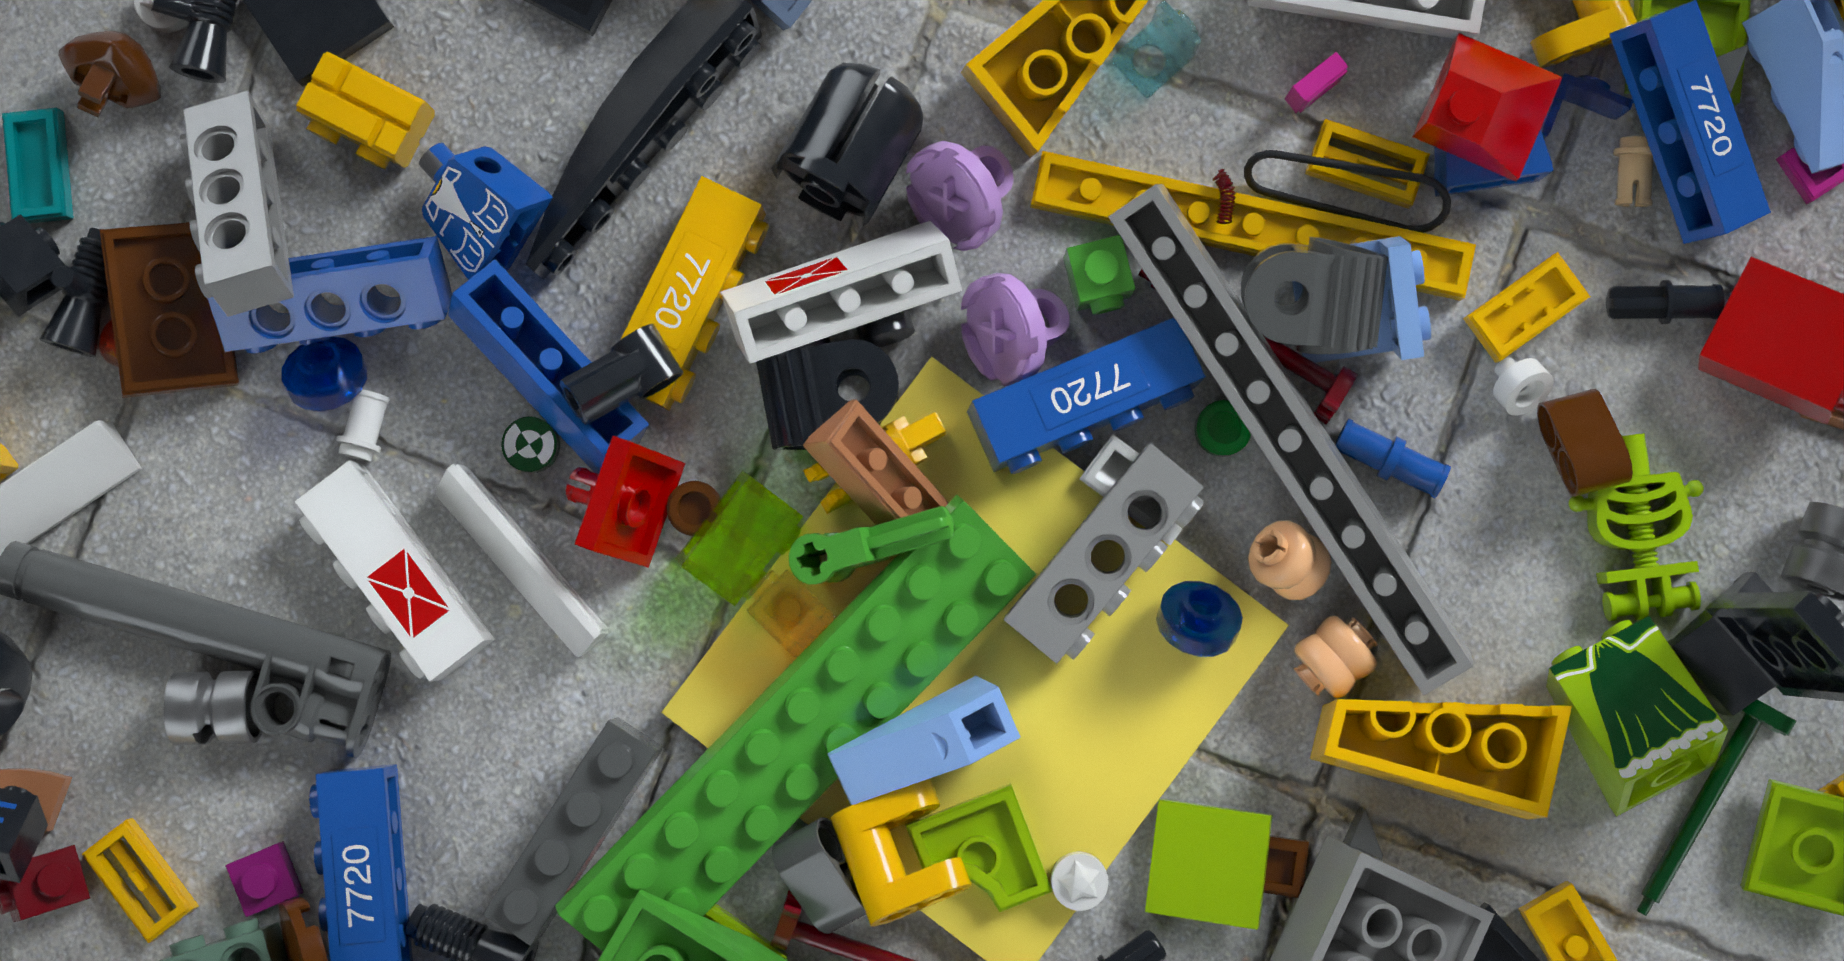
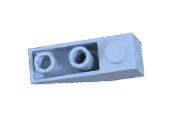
(1804, 61)
(926, 741)

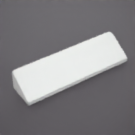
(63, 482)
(520, 560)

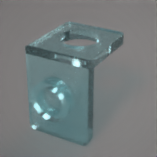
(1170, 33)

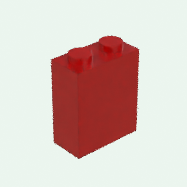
(1781, 341)

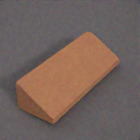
(871, 466)

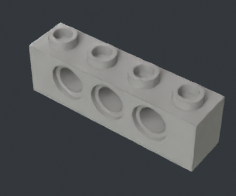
(235, 205)
(1035, 611)

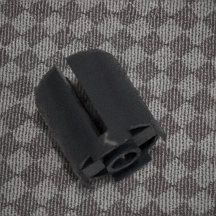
(843, 170)

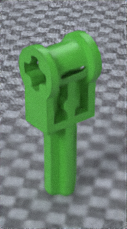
(866, 545)

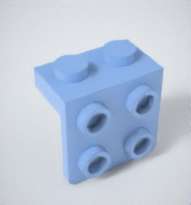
(1402, 321)

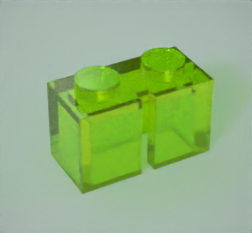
(741, 539)

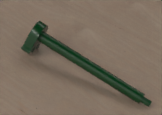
(1753, 717)

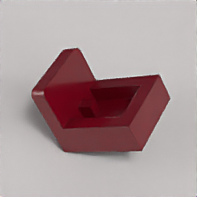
(47, 885)

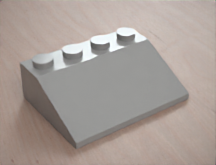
(1376, 912)

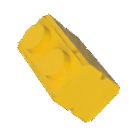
(365, 111)

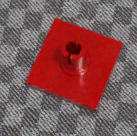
(625, 501)

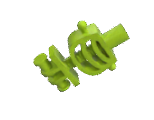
(1642, 541)

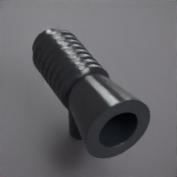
(204, 42)
(85, 293)
(463, 937)

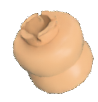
(1289, 560)
(1335, 656)

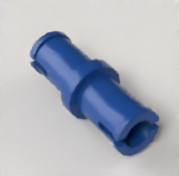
(1392, 458)

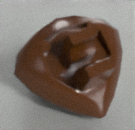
(111, 69)

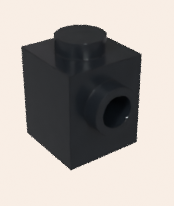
(26, 265)

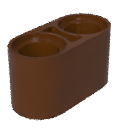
(1584, 442)

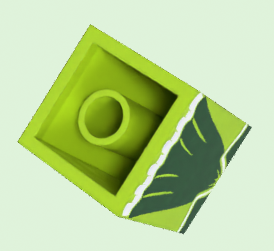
(1635, 713)

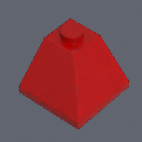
(1487, 107)

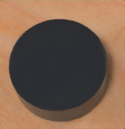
(887, 329)

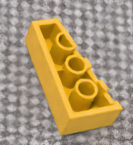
(1045, 63)
(1466, 752)

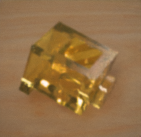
(794, 634)

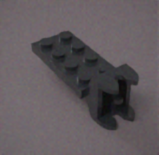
(1761, 642)

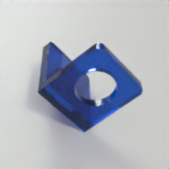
(1587, 93)

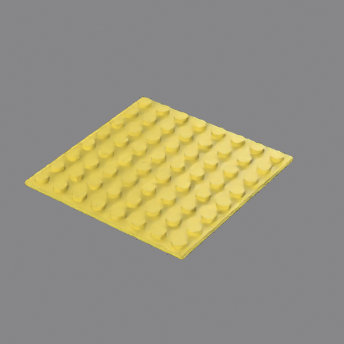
(1093, 730)

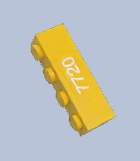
(693, 271)

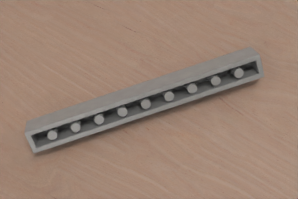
(1292, 439)

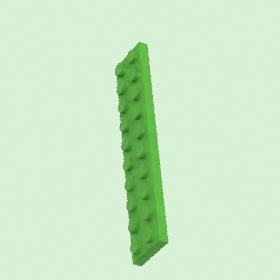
(776, 752)

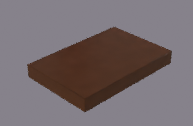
(159, 313)

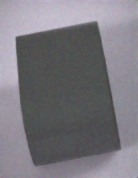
(818, 875)

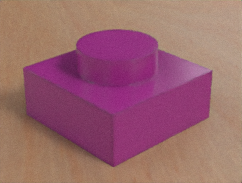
(264, 879)

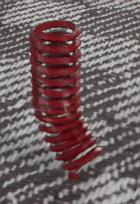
(1225, 182)

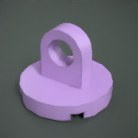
(959, 191)
(1006, 326)

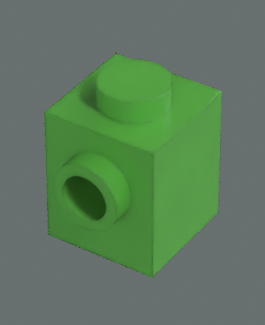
(1099, 275)

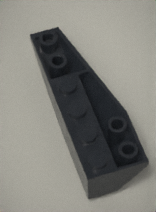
(641, 117)

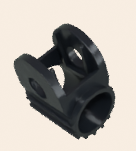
(805, 381)

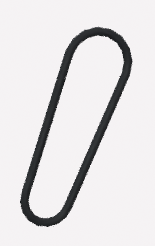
(1350, 167)

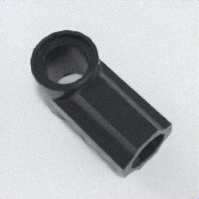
(633, 368)

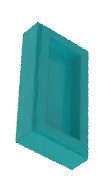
(38, 165)

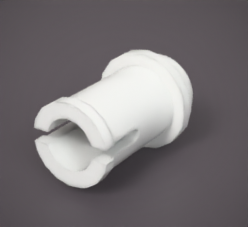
(363, 426)

